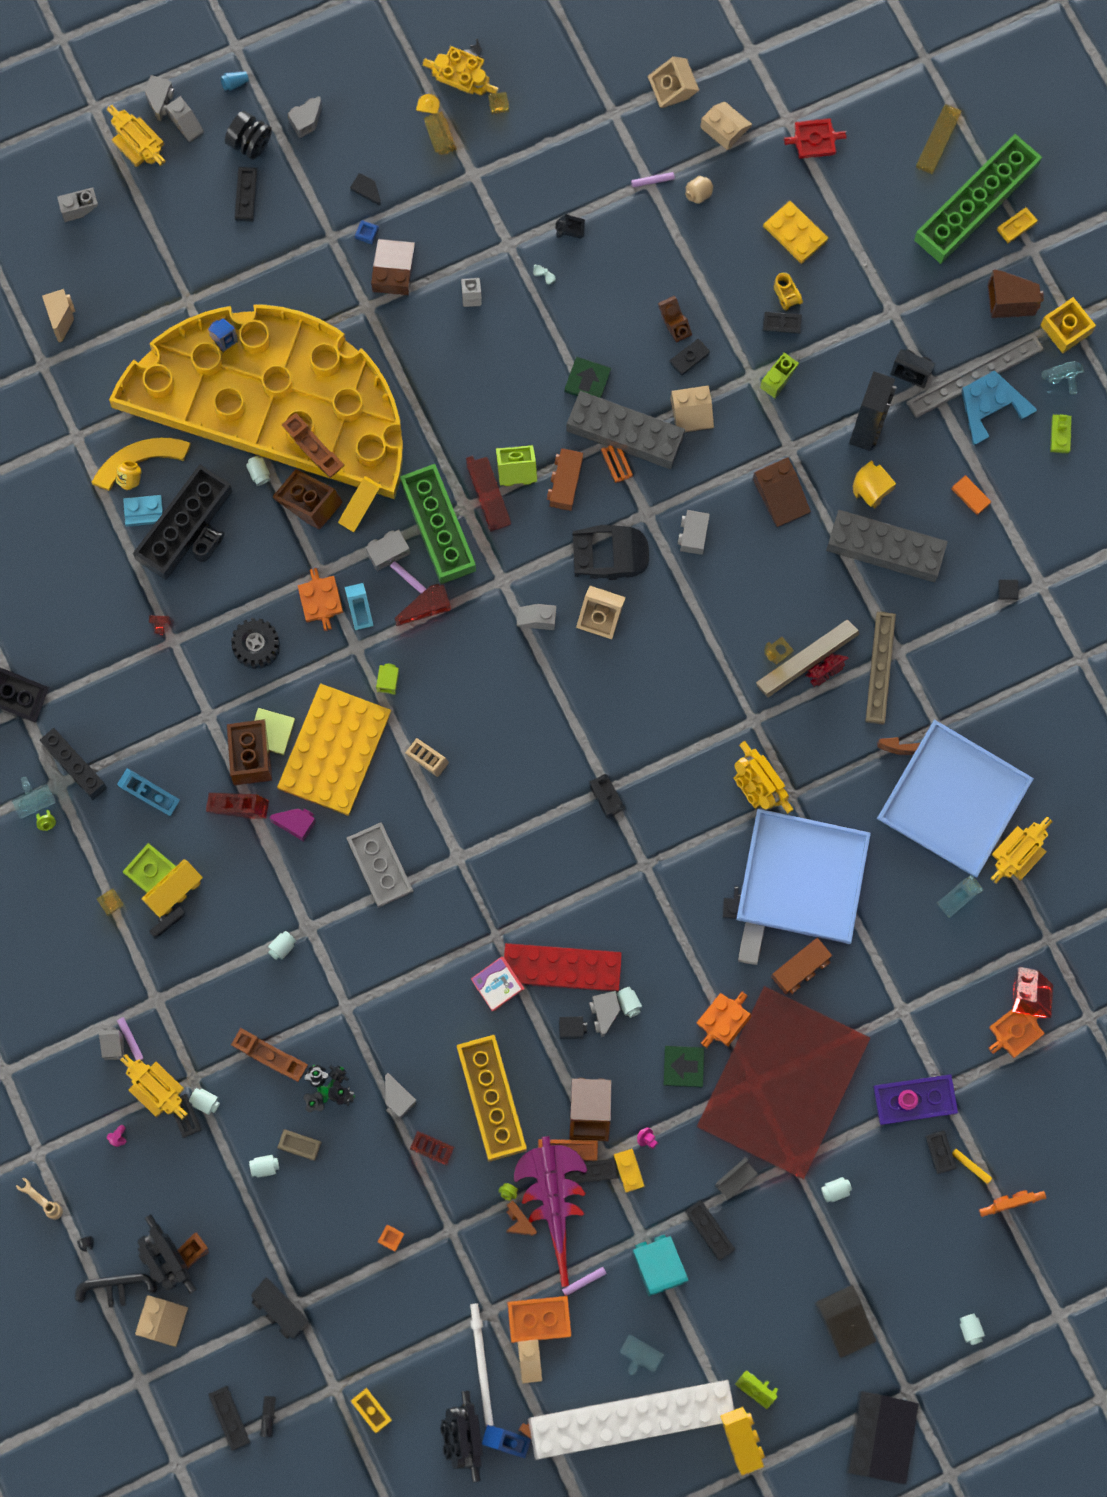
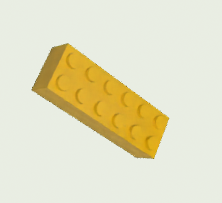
(491, 1098)

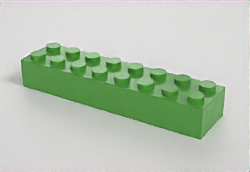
(978, 198)

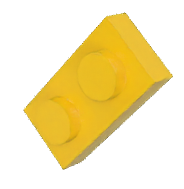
(1017, 225)
(628, 1170)

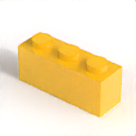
(172, 888)
(743, 1440)

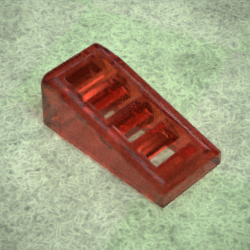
(416, 1141)

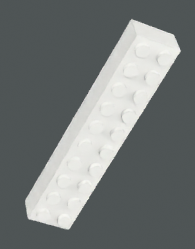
(630, 1419)

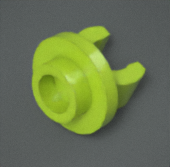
(45, 822)

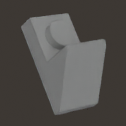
(471, 292)

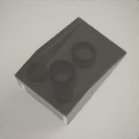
(846, 1321)

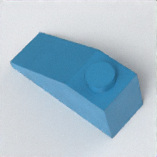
(148, 792)

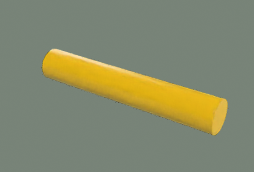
(971, 1166)

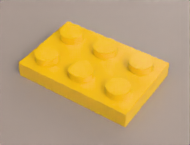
(795, 232)

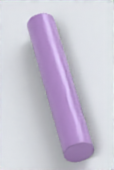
(653, 179)
(409, 578)
(130, 1039)
(584, 1281)

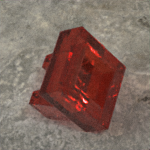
(159, 622)

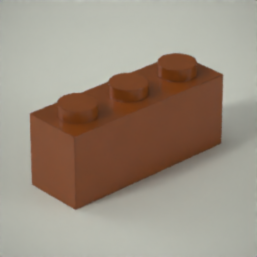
(565, 479)
(802, 967)

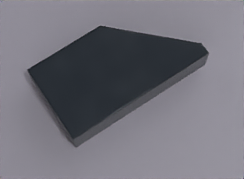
(366, 188)

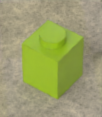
(387, 679)

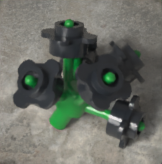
(337, 1093)

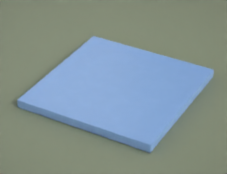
(955, 798)
(803, 876)

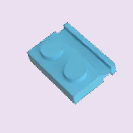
(142, 510)

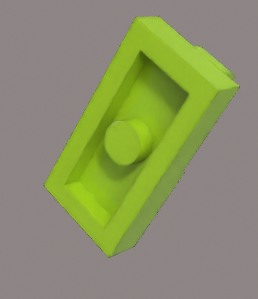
(1060, 433)
(756, 1390)

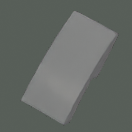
(751, 943)

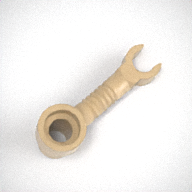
(57, 1210)

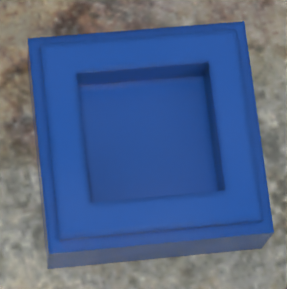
(366, 232)

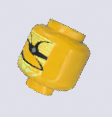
(128, 475)

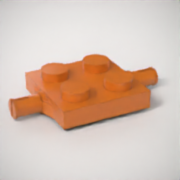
(320, 599)
(724, 1019)
(1015, 1032)
(1004, 1203)

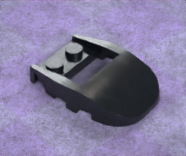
(629, 552)

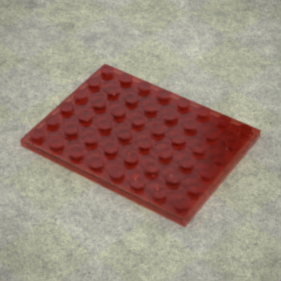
(783, 1082)

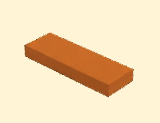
(585, 1148)

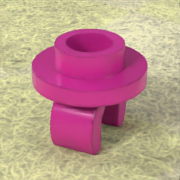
(646, 1137)

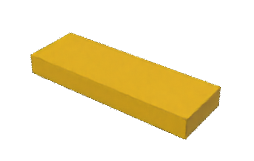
(359, 504)

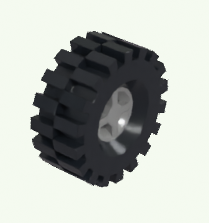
(252, 635)

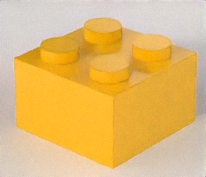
(1068, 325)

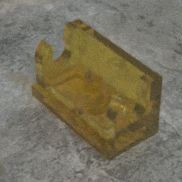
(440, 133)

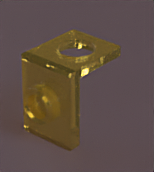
(773, 655)

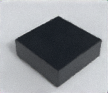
(1008, 589)

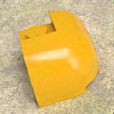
(872, 484)

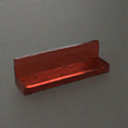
(488, 493)

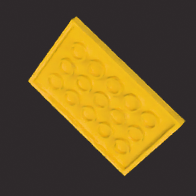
(334, 749)

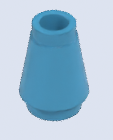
(233, 80)

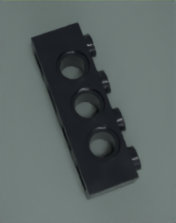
(73, 763)

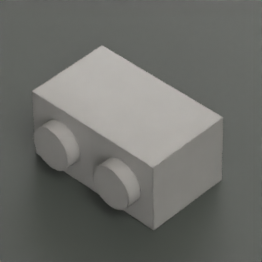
(694, 532)
(387, 550)

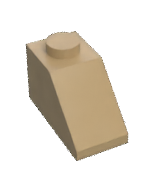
(530, 1361)

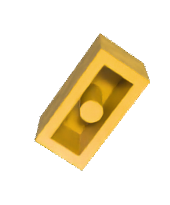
(371, 1410)

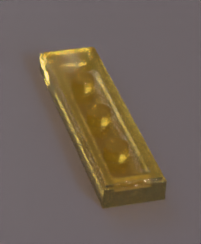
(938, 139)

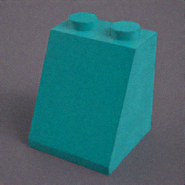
(659, 1265)

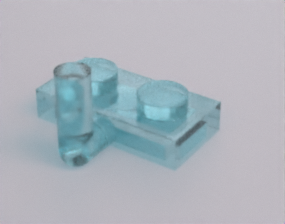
(1068, 370)
(33, 799)
(640, 1354)

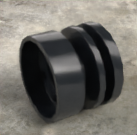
(248, 135)

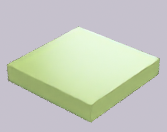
(278, 729)

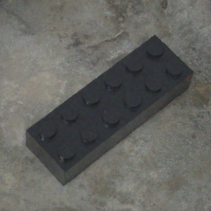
(873, 411)
(182, 522)

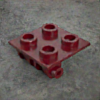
(831, 665)

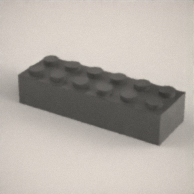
(625, 429)
(886, 546)

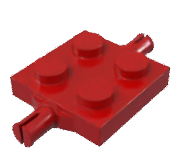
(815, 138)

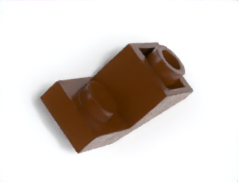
(674, 320)

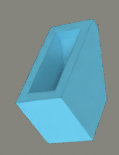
(359, 606)

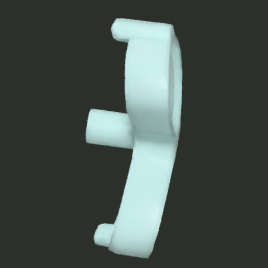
(539, 270)

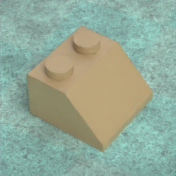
(673, 82)
(724, 124)
(60, 312)
(692, 408)
(600, 612)
(161, 1321)

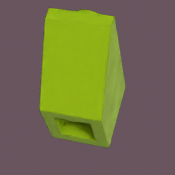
(779, 375)

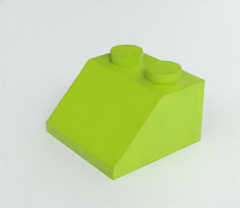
(516, 465)

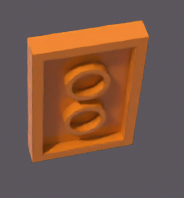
(539, 1319)

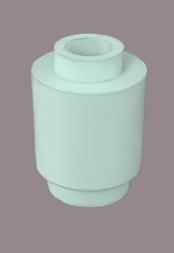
(258, 470)
(281, 945)
(629, 1002)
(204, 1101)
(264, 1166)
(836, 1190)
(971, 1329)

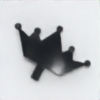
(476, 49)

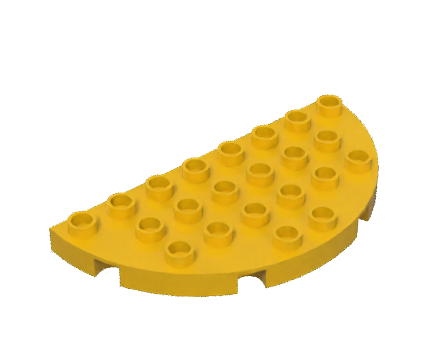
(276, 369)

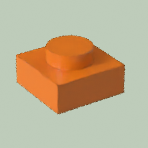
(391, 1238)

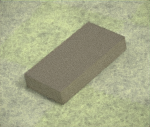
(299, 1145)

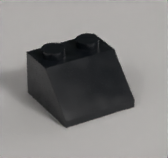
(912, 368)

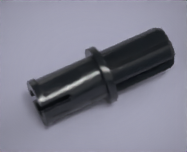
(268, 1416)

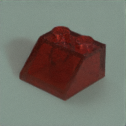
(1032, 993)

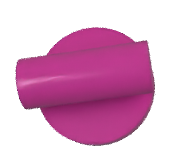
(116, 1138)

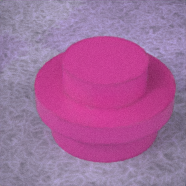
(908, 1099)

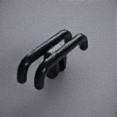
(119, 1281)

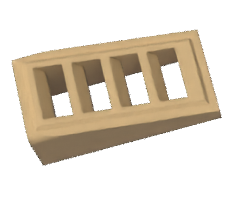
(436, 765)

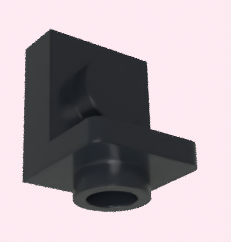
(570, 226)

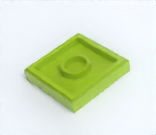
(148, 868)

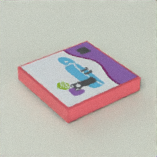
(497, 983)

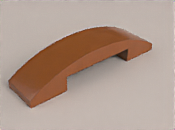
(312, 446)
(892, 745)
(269, 1055)

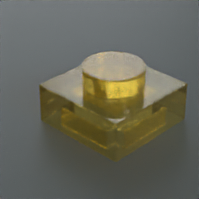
(498, 102)
(110, 902)

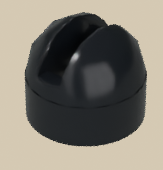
(84, 1242)

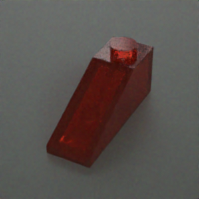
(427, 604)
(238, 805)

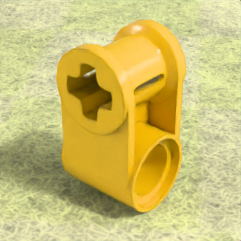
(788, 294)

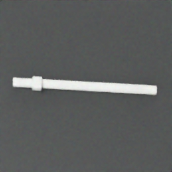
(476, 1325)

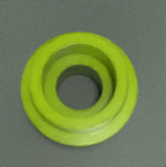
(508, 1191)

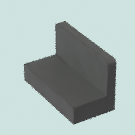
(736, 1179)

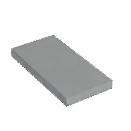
(379, 864)

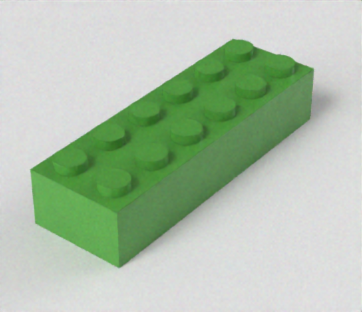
(438, 524)

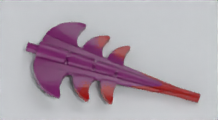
(549, 1167)

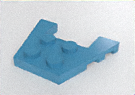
(988, 396)

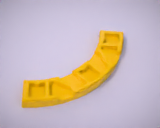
(140, 452)

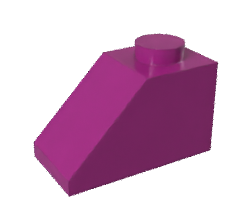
(295, 822)

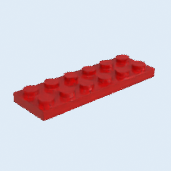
(564, 967)

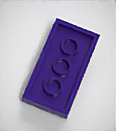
(934, 1095)

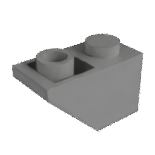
(158, 94)
(305, 118)
(77, 204)
(606, 1011)
(111, 1043)

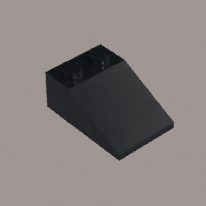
(21, 695)

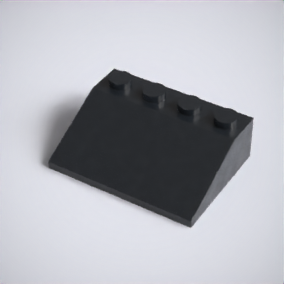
(882, 1437)

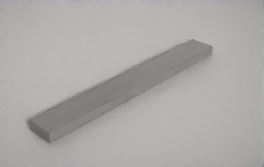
(952, 387)

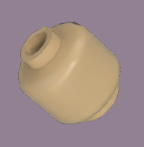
(699, 189)

